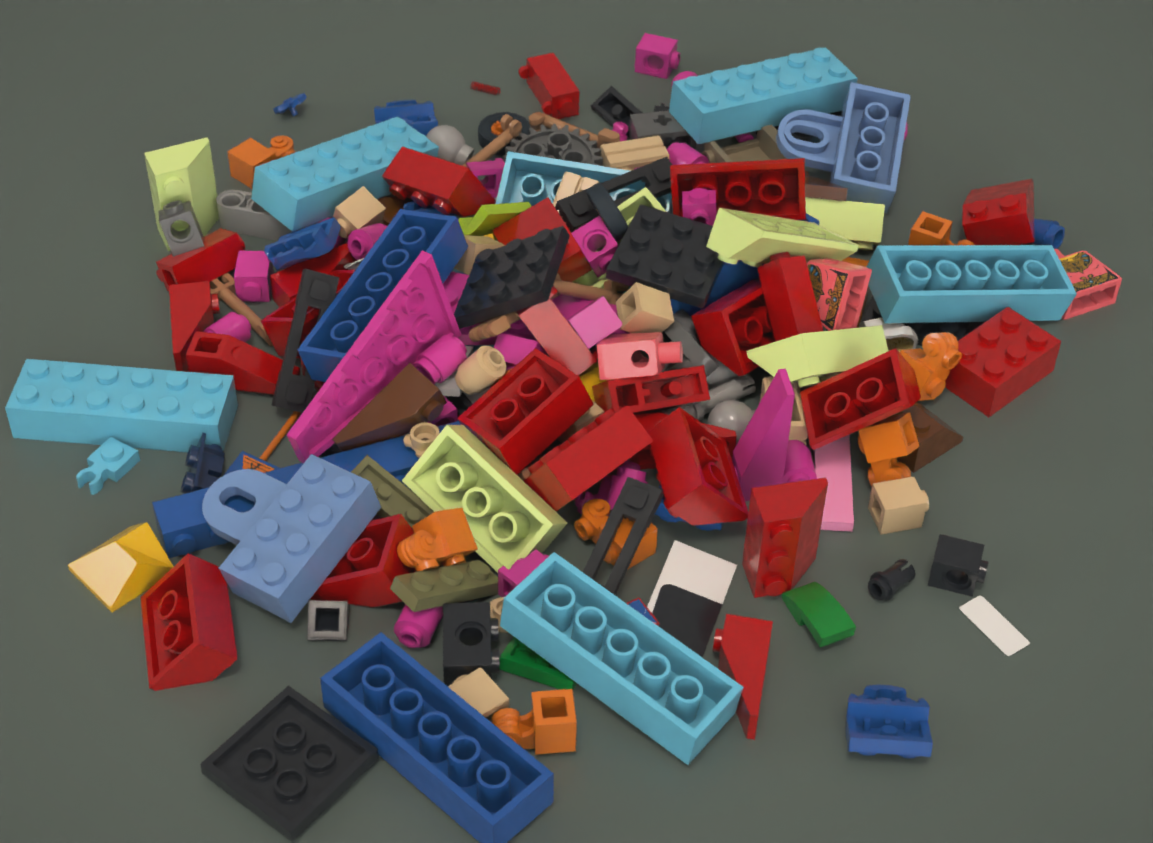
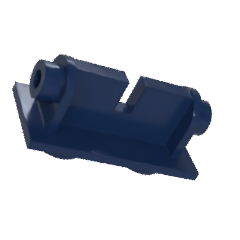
(202, 461)

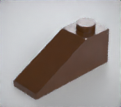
(394, 411)

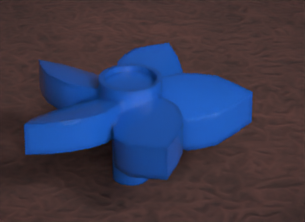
(290, 104)

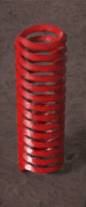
(490, 89)

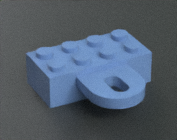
(857, 147)
(290, 533)

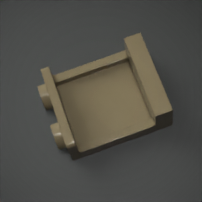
(761, 148)

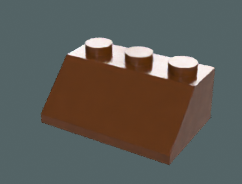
(933, 436)

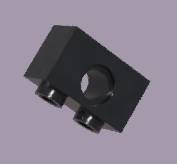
(468, 640)

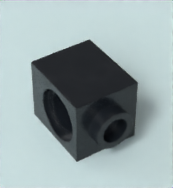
(957, 565)

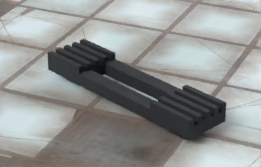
(579, 211)
(318, 292)
(638, 504)

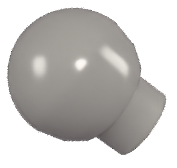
(451, 144)
(732, 416)

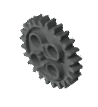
(558, 145)

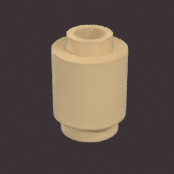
(480, 370)

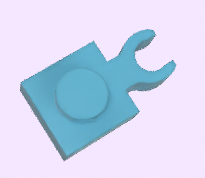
(109, 461)

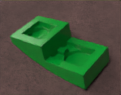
(820, 612)

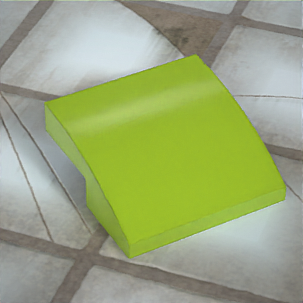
(490, 217)

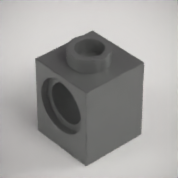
(185, 240)

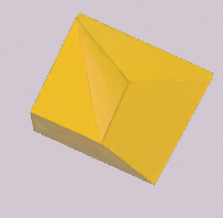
(123, 566)

